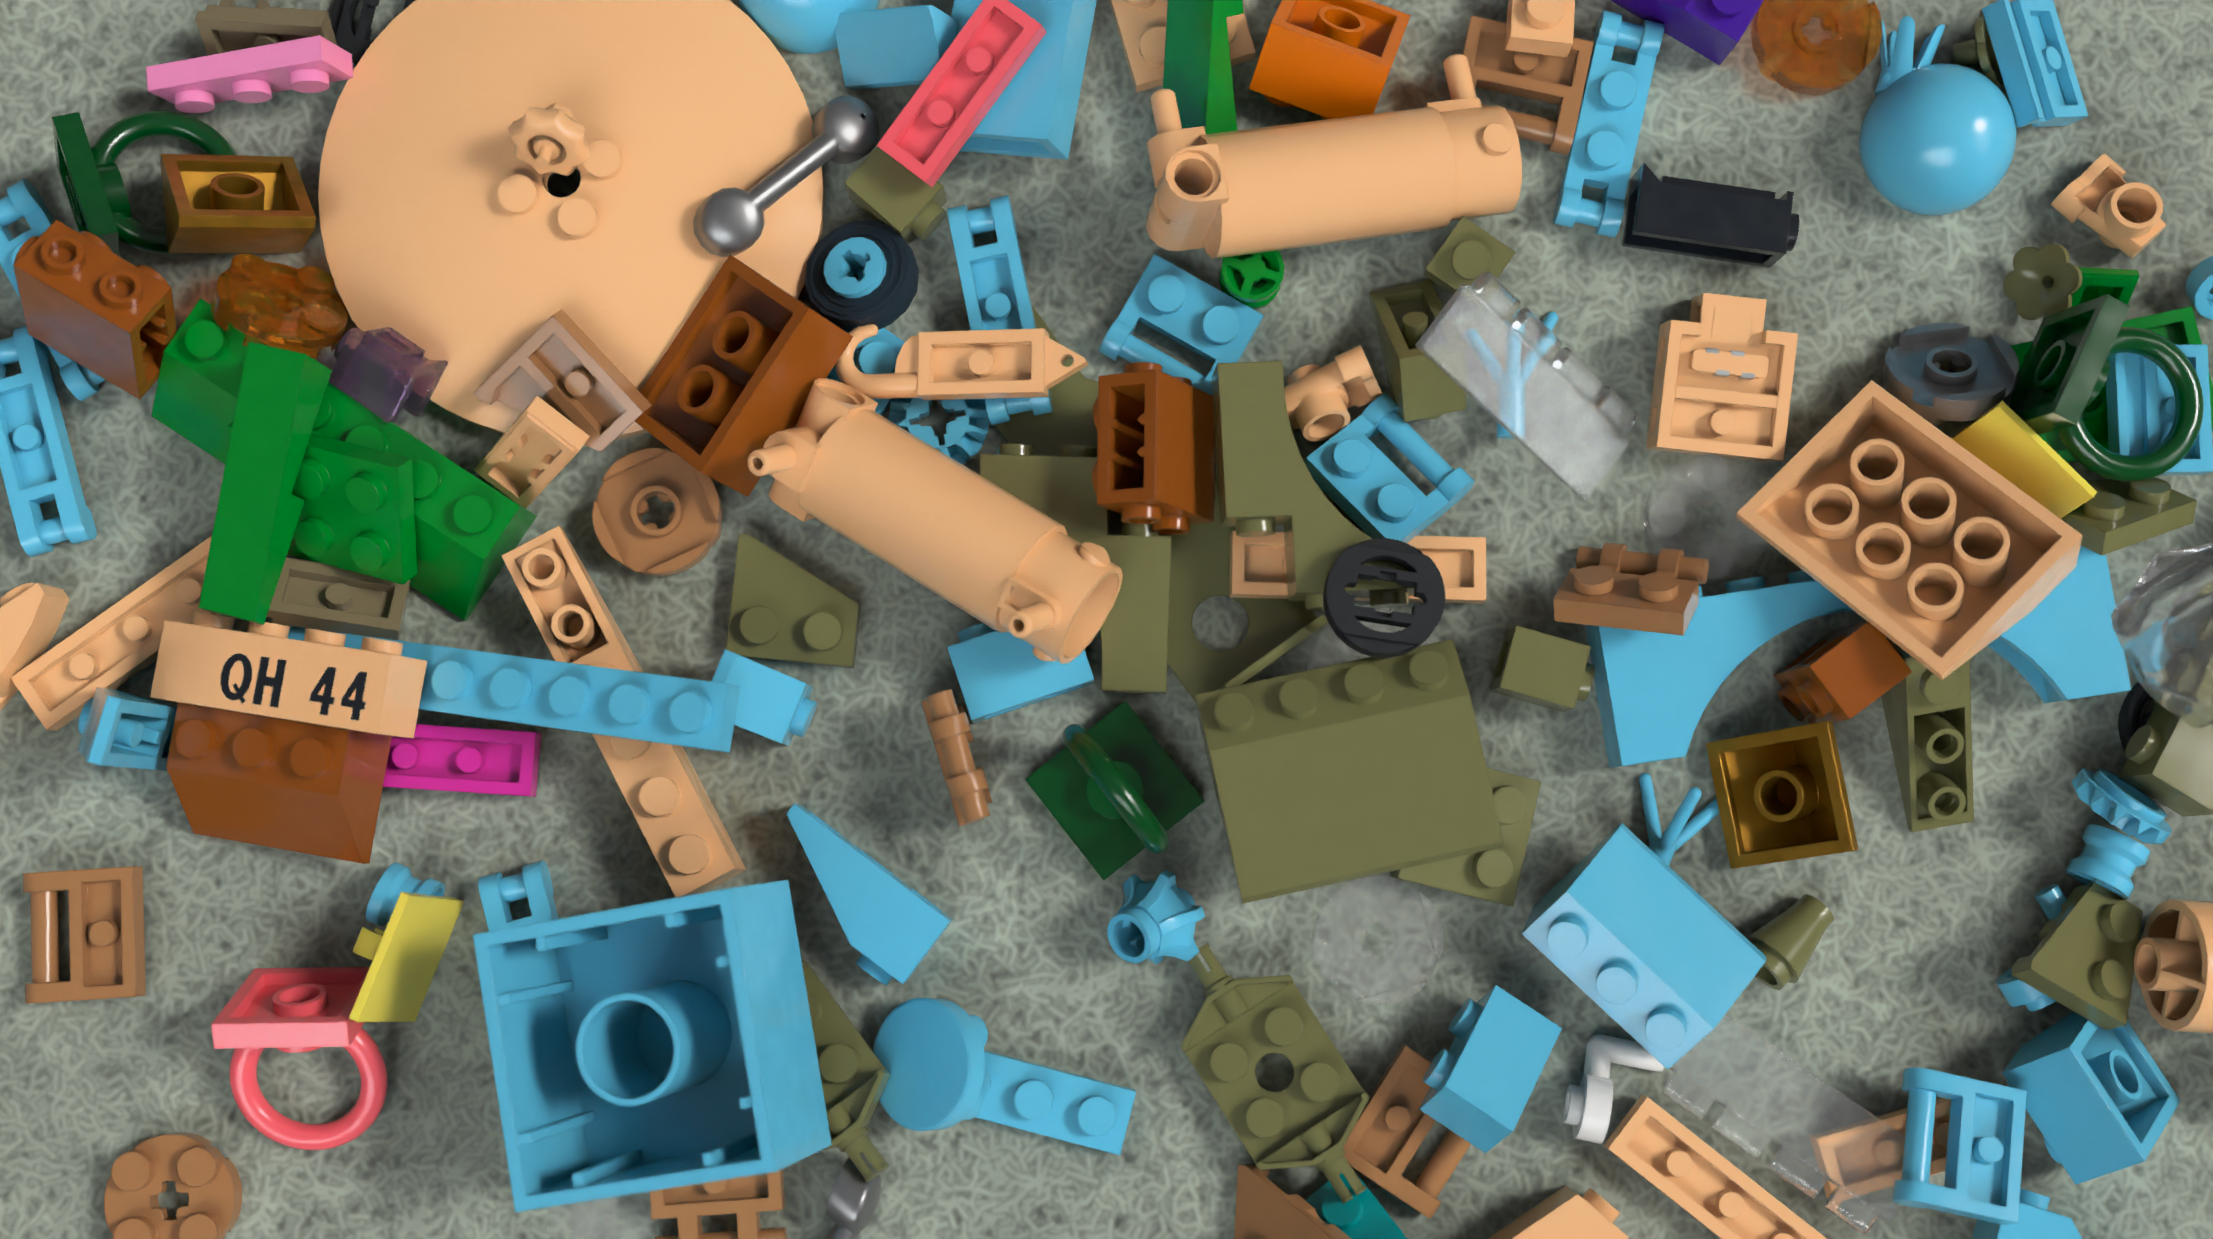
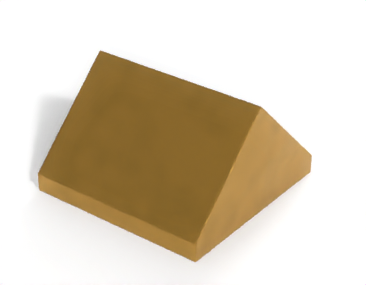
(235, 204)
(1782, 795)

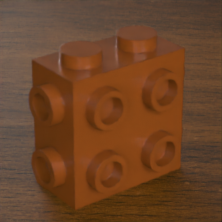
(95, 306)
(1154, 449)

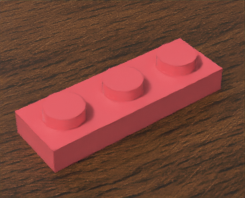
(961, 88)

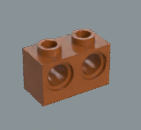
(1840, 674)

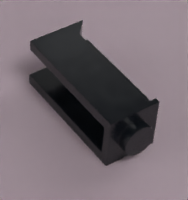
(1709, 220)

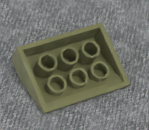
(1348, 771)

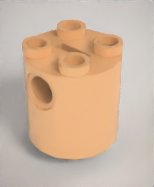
(2177, 965)

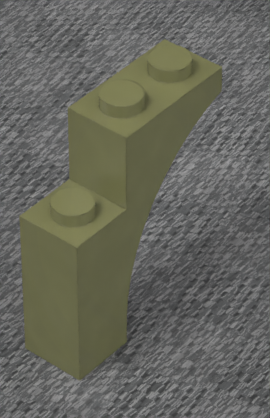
(1269, 485)
(1138, 624)

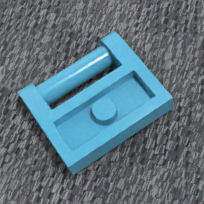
(1188, 314)
(1375, 489)
(1981, 1146)

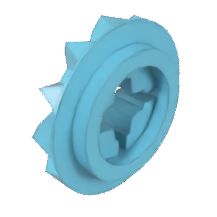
(963, 435)
(2122, 805)

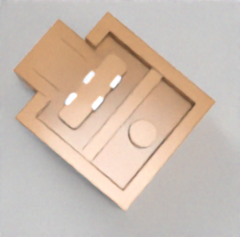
(1722, 382)

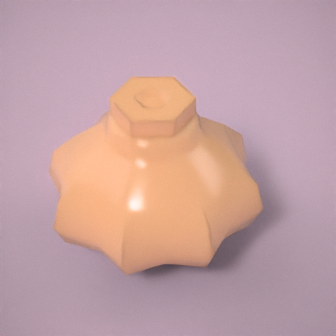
(550, 140)

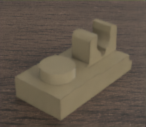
(237, 28)
(338, 600)

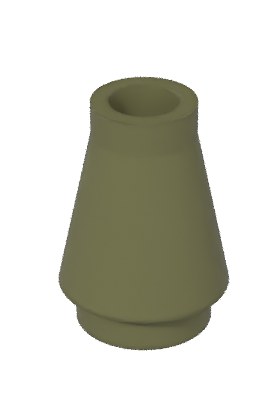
(1790, 941)

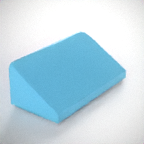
(892, 45)

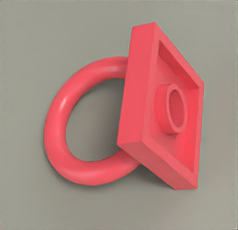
(297, 1014)

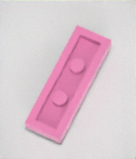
(250, 74)

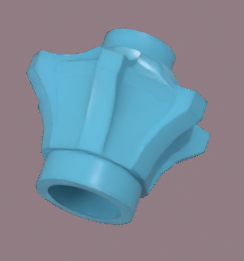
(1155, 921)

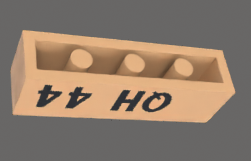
(290, 678)

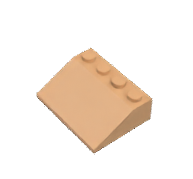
(1913, 531)

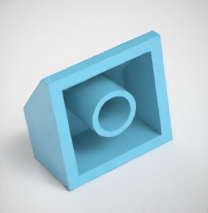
(2093, 1095)

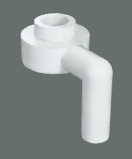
(1590, 1103)

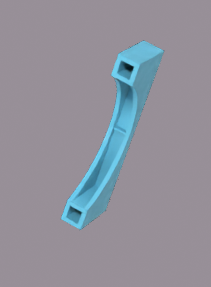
(1659, 683)

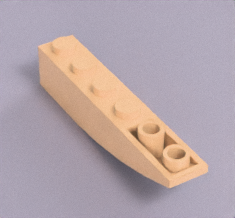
(651, 775)

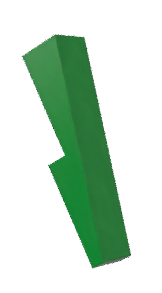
(1199, 62)
(256, 504)

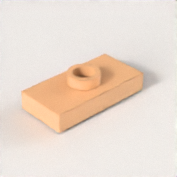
(531, 452)

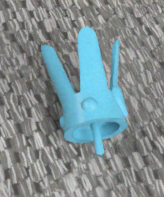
(1898, 58)

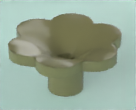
(1979, 51)
(2033, 279)

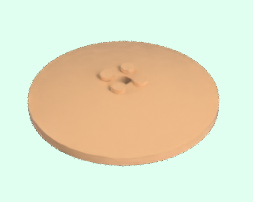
(464, 243)

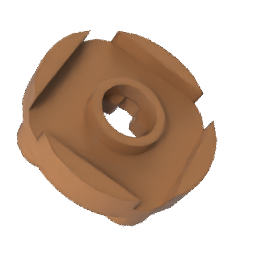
(623, 501)
(196, 1169)

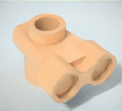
(2116, 210)
(1320, 395)

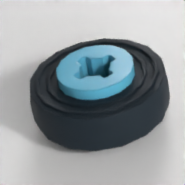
(884, 273)

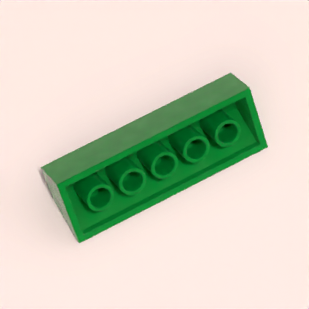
(458, 517)

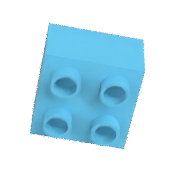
(652, 1046)

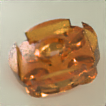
(1811, 68)
(280, 305)

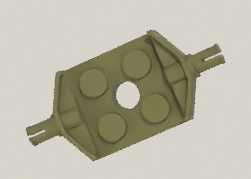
(849, 1077)
(1287, 1127)

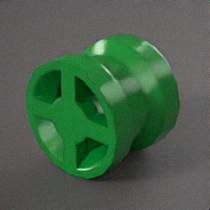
(1252, 268)

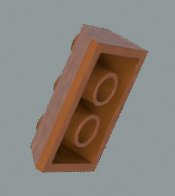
(738, 373)
(278, 781)

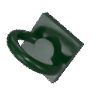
(95, 182)
(2069, 370)
(1114, 790)

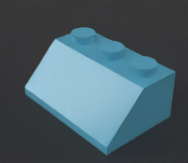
(1643, 945)

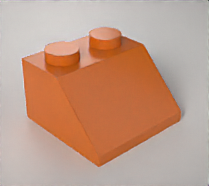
(1329, 55)

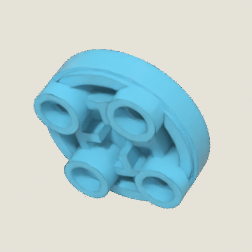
(932, 1063)

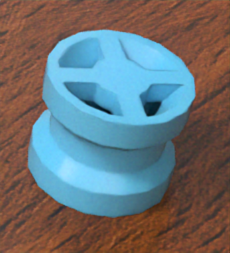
(2108, 860)
(388, 889)

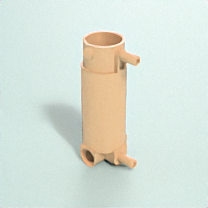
(1332, 175)
(939, 522)

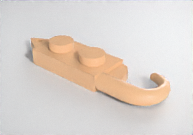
(964, 365)

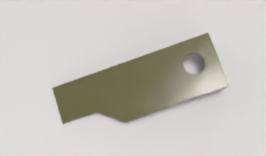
(1197, 559)

